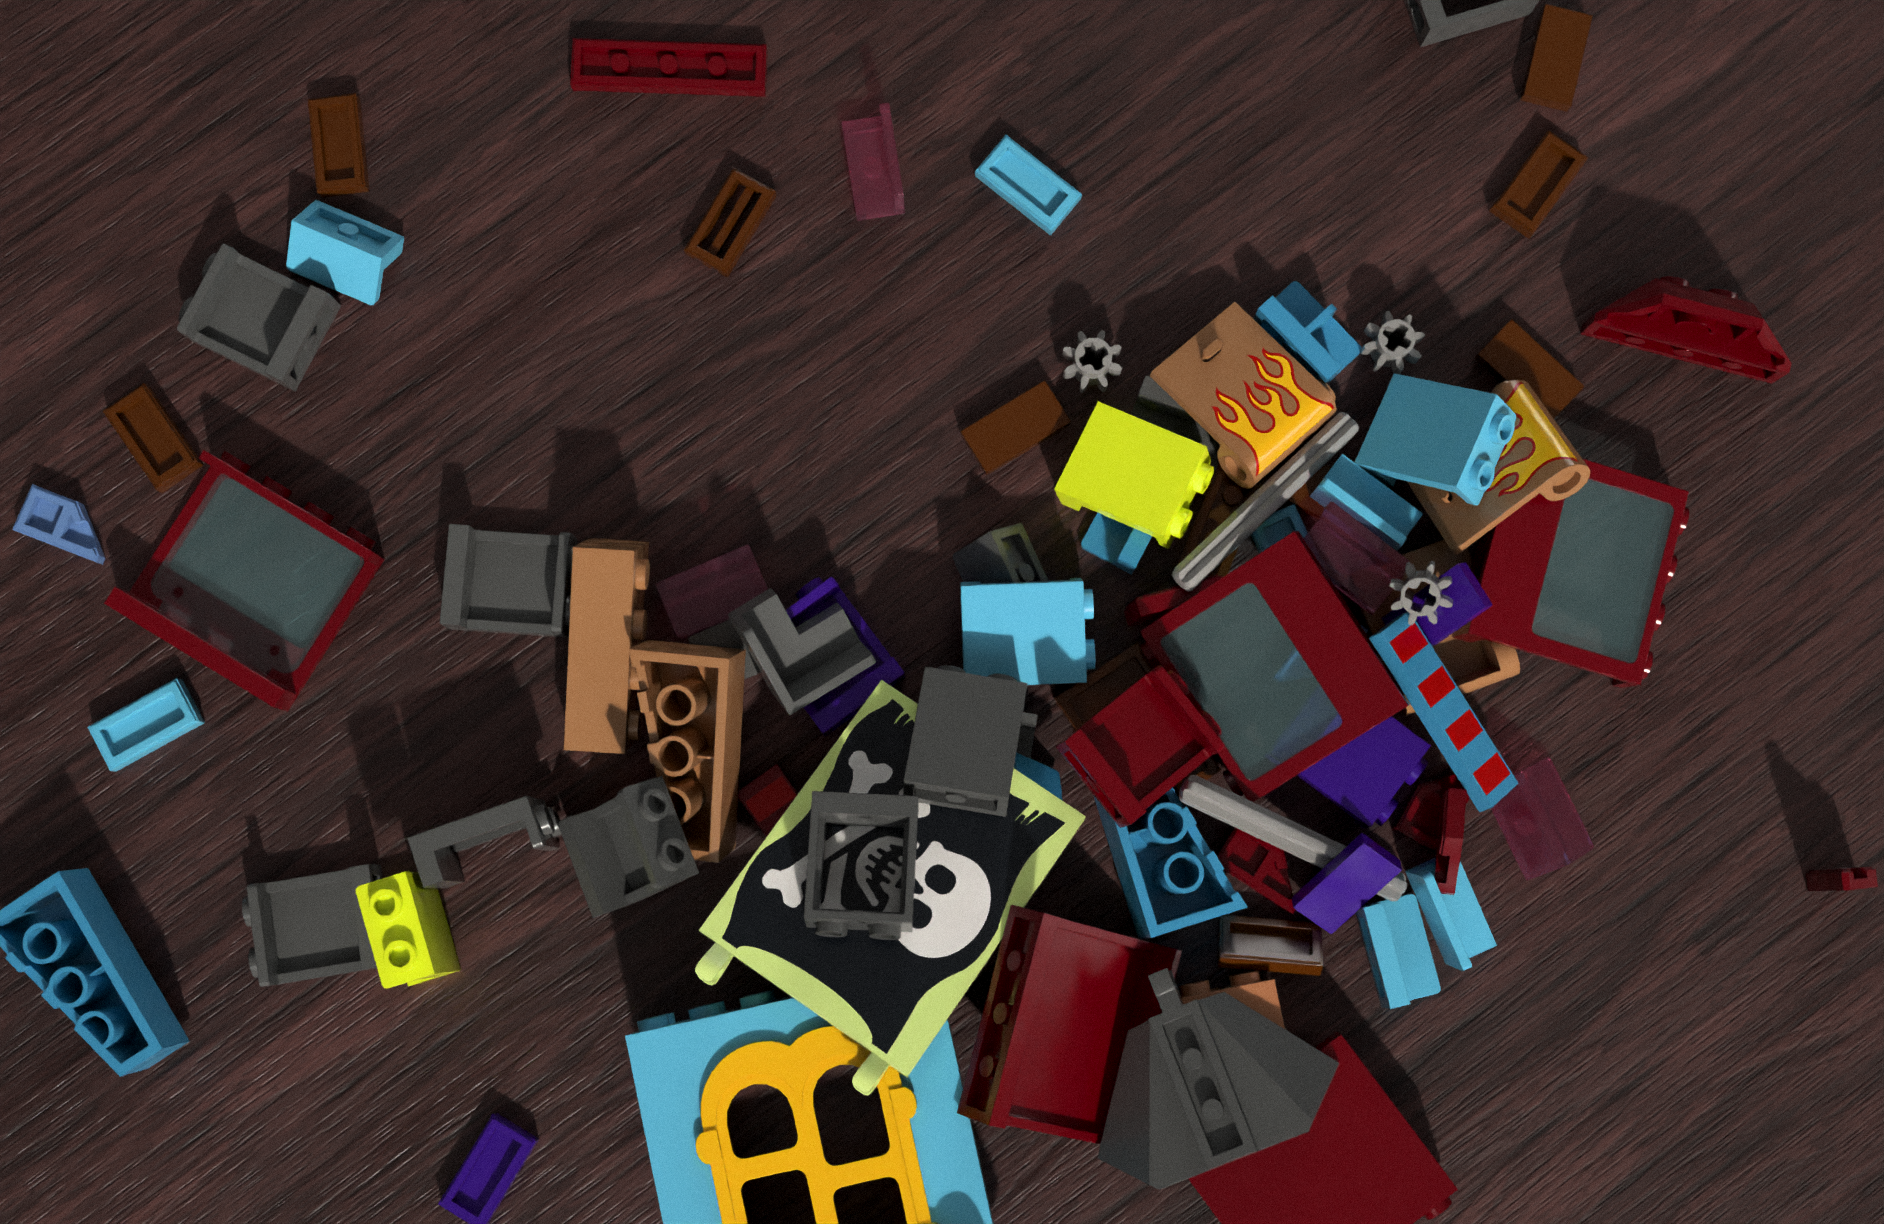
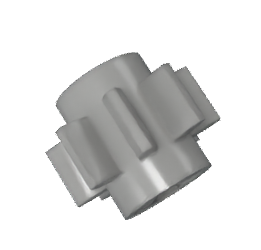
(1097, 349)
(1404, 350)
(1430, 604)

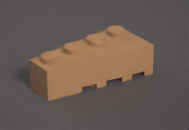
(603, 625)
(695, 735)

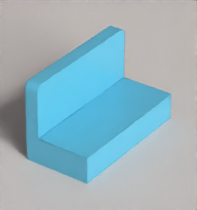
(341, 251)
(1367, 501)
(1453, 919)
(1398, 951)

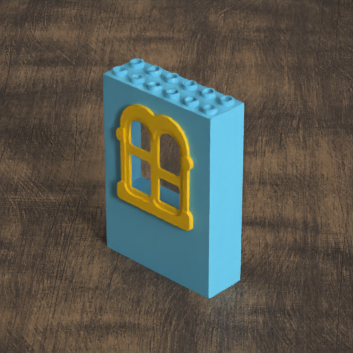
(697, 1066)

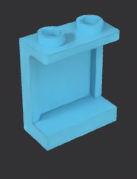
(1437, 437)
(1028, 630)

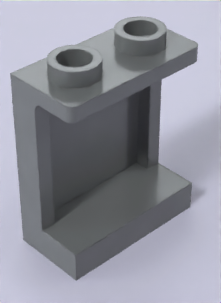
(257, 317)
(507, 582)
(965, 740)
(628, 847)
(437, 848)
(308, 926)

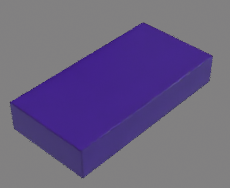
(1468, 603)
(1346, 883)
(488, 1171)

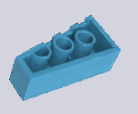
(1168, 869)
(90, 970)

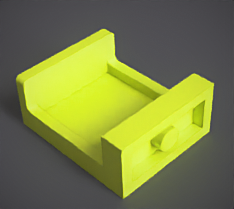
(1135, 474)
(407, 930)

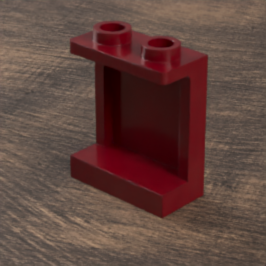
(1141, 745)

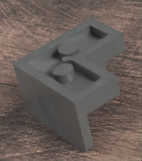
(803, 659)

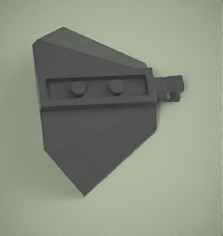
(1207, 1088)

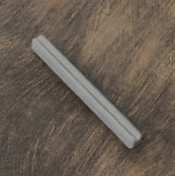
(1264, 501)
(1270, 827)

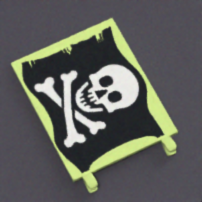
(966, 878)

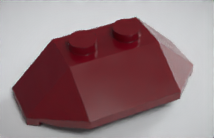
(1693, 327)

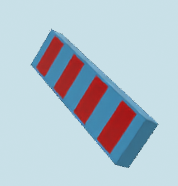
(1444, 712)

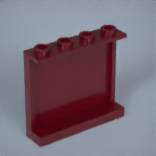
(1059, 1024)
(1349, 1168)

